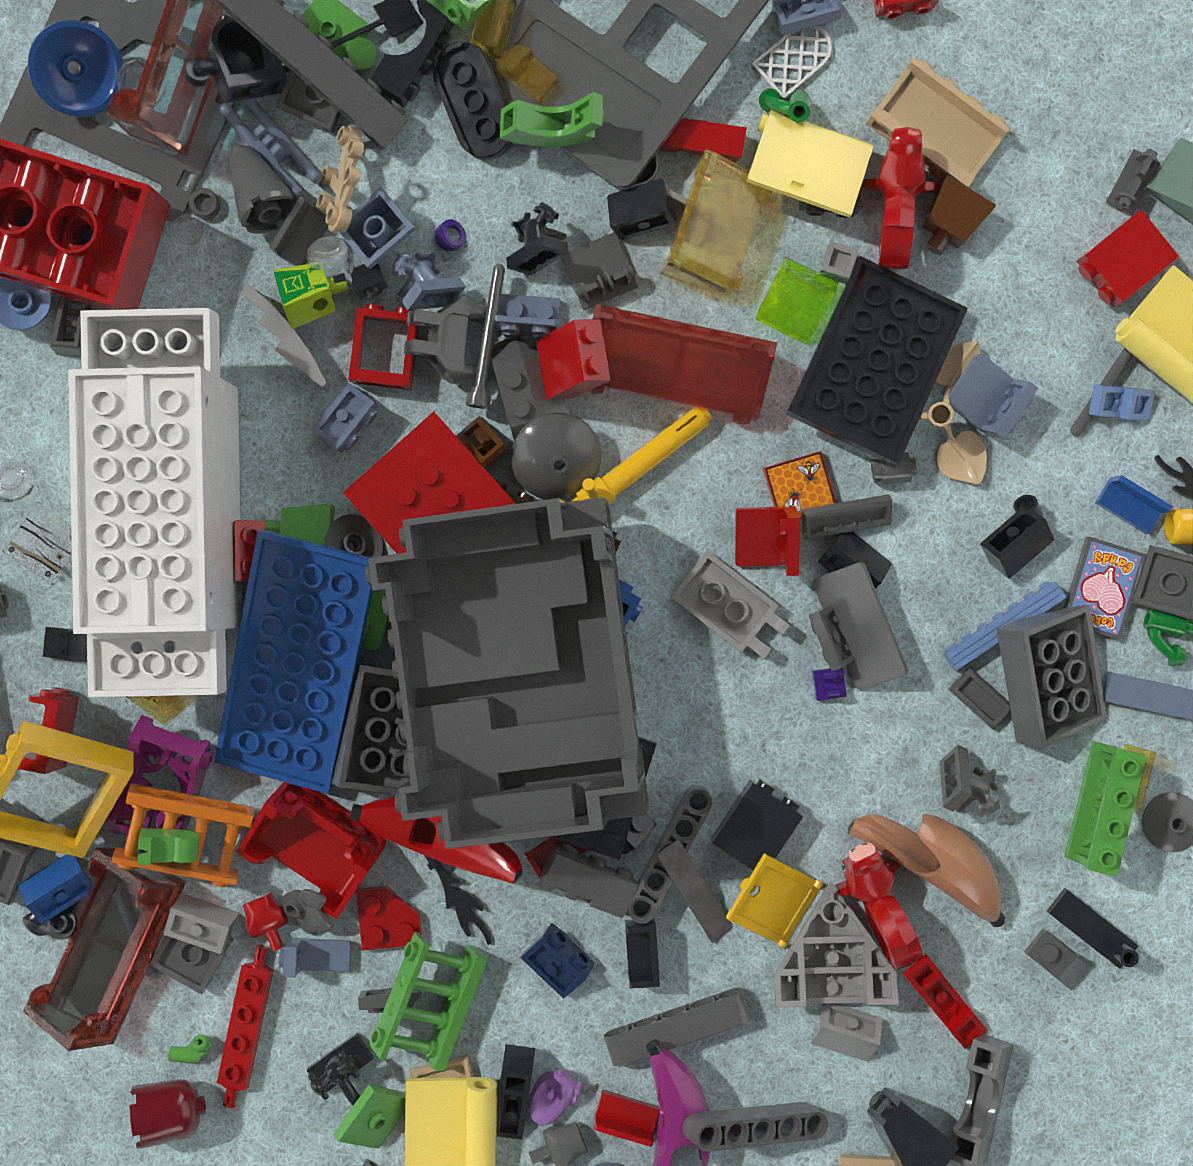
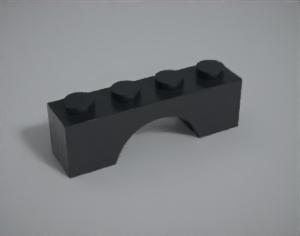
(401, 74)

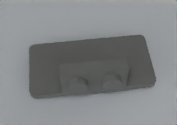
(855, 628)

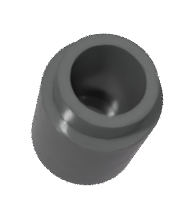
(889, 474)

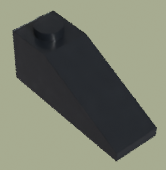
(514, 1091)

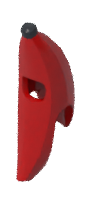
(422, 836)

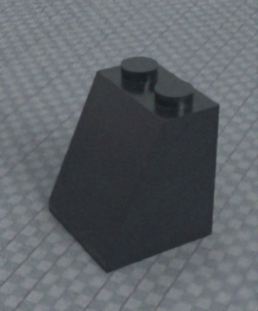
(907, 1134)

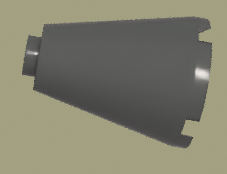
(258, 191)

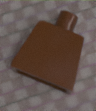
(954, 215)

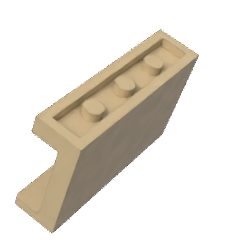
(954, 126)

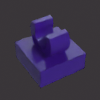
(829, 684)

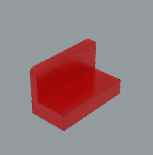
(626, 1118)

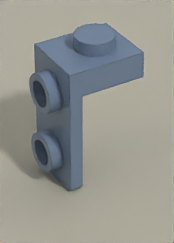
(314, 955)

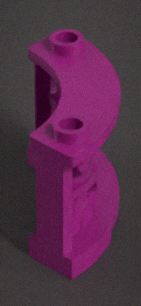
(157, 742)

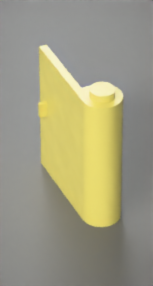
(809, 163)
(1163, 331)
(450, 1121)

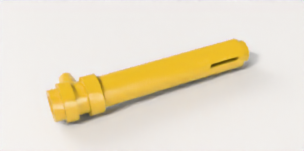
(646, 457)

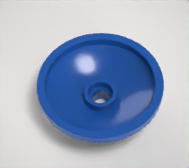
(98, 60)

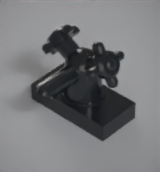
(541, 243)
(337, 1066)

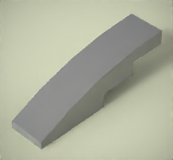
(292, 344)

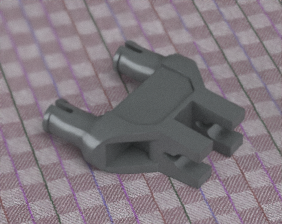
(447, 338)

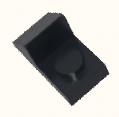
(64, 644)

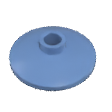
(26, 318)

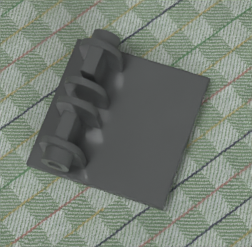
(599, 271)

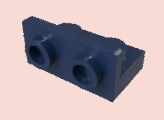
(558, 961)

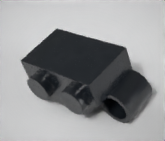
(1018, 538)

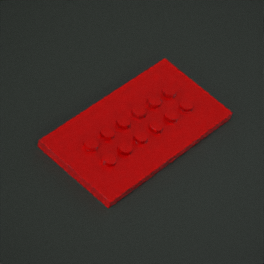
(423, 477)

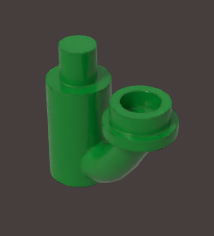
(797, 108)
(1162, 622)

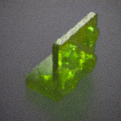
(796, 300)

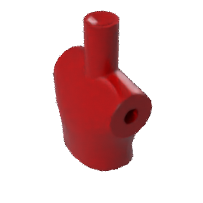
(265, 918)

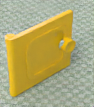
(778, 904)

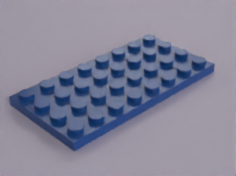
(294, 661)

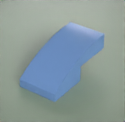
(1121, 402)

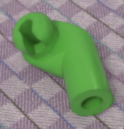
(192, 1053)

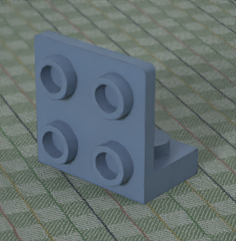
(527, 315)

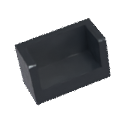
(642, 954)

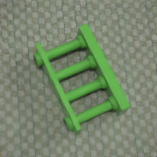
(453, 1012)

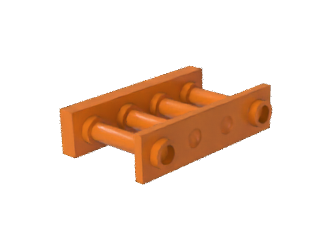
(204, 812)

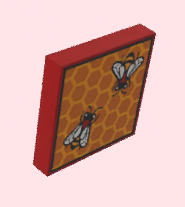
(800, 483)

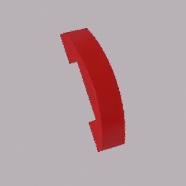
(944, 1001)

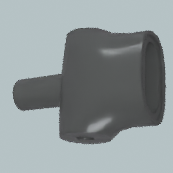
(562, 1145)

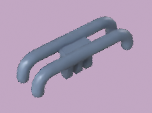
(271, 144)

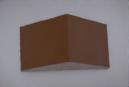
(483, 443)

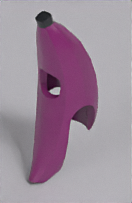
(678, 1097)

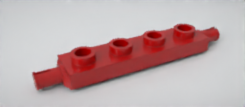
(245, 1026)

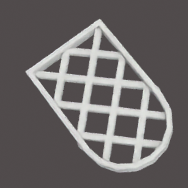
(770, 81)

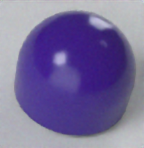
(444, 241)

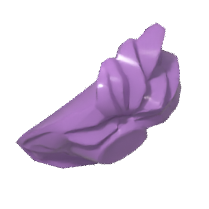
(552, 1096)

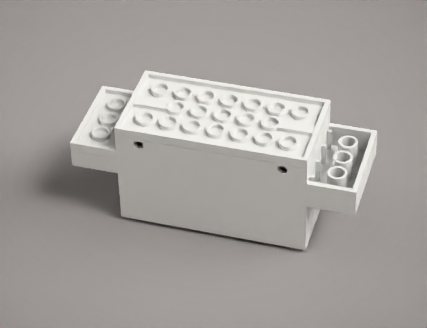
(153, 502)

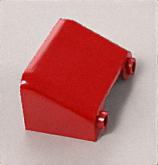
(314, 841)

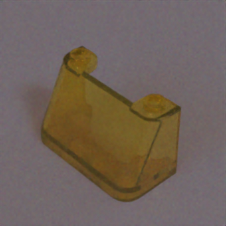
(715, 226)

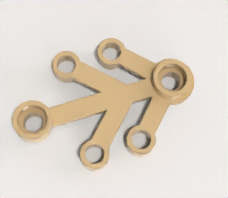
(343, 184)

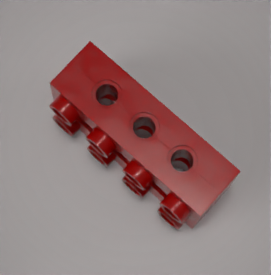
(65, 205)

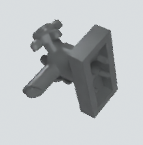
(963, 787)

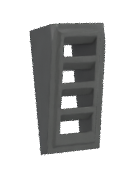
(59, 333)

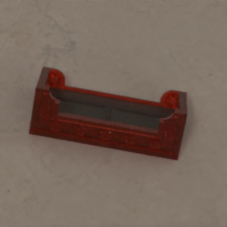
(105, 954)

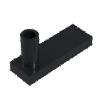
(1094, 930)

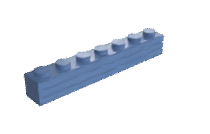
(986, 636)

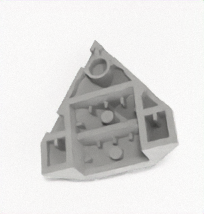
(834, 961)

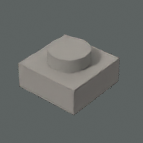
(838, 260)

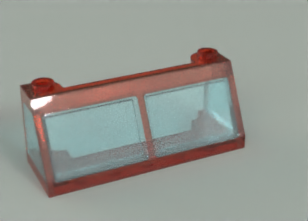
(165, 105)

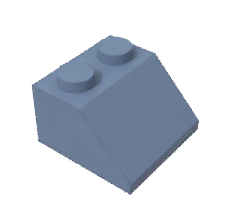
(377, 228)

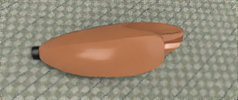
(963, 867)

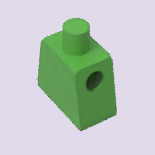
(304, 522)

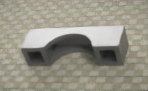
(976, 1126)

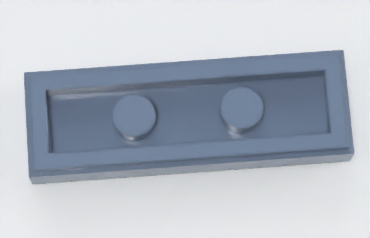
(1149, 695)

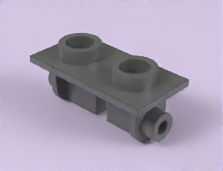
(1133, 180)

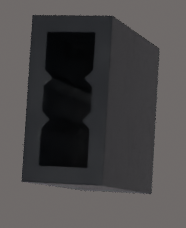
(756, 824)

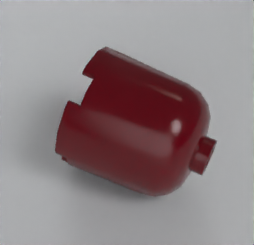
(165, 1112)

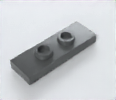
(846, 516)

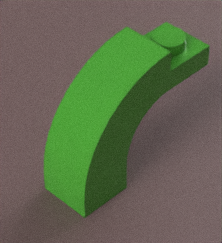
(552, 126)

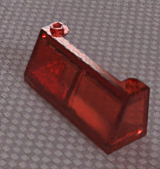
(685, 363)

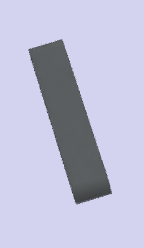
(684, 811)
(678, 1026)
(754, 1126)

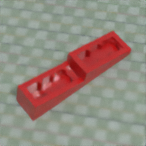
(697, 135)

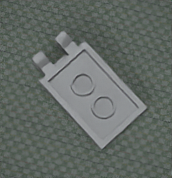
(729, 604)

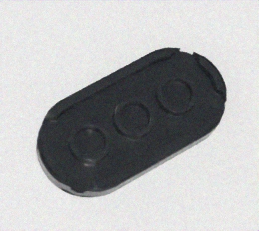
(472, 98)

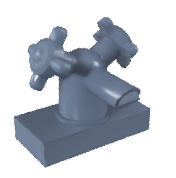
(423, 287)

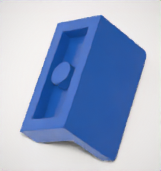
(1132, 503)
(55, 888)

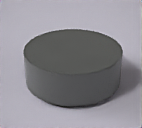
(204, 203)

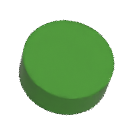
(361, 53)

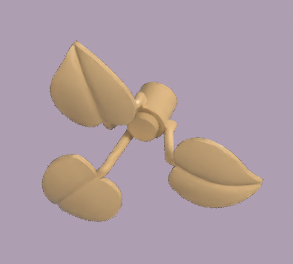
(964, 455)

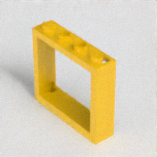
(72, 749)

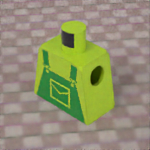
(307, 293)

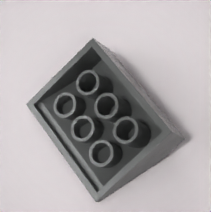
(1052, 675)
(371, 739)

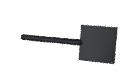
(393, 14)

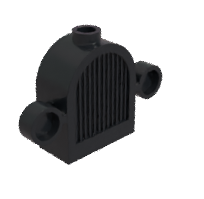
(238, 64)

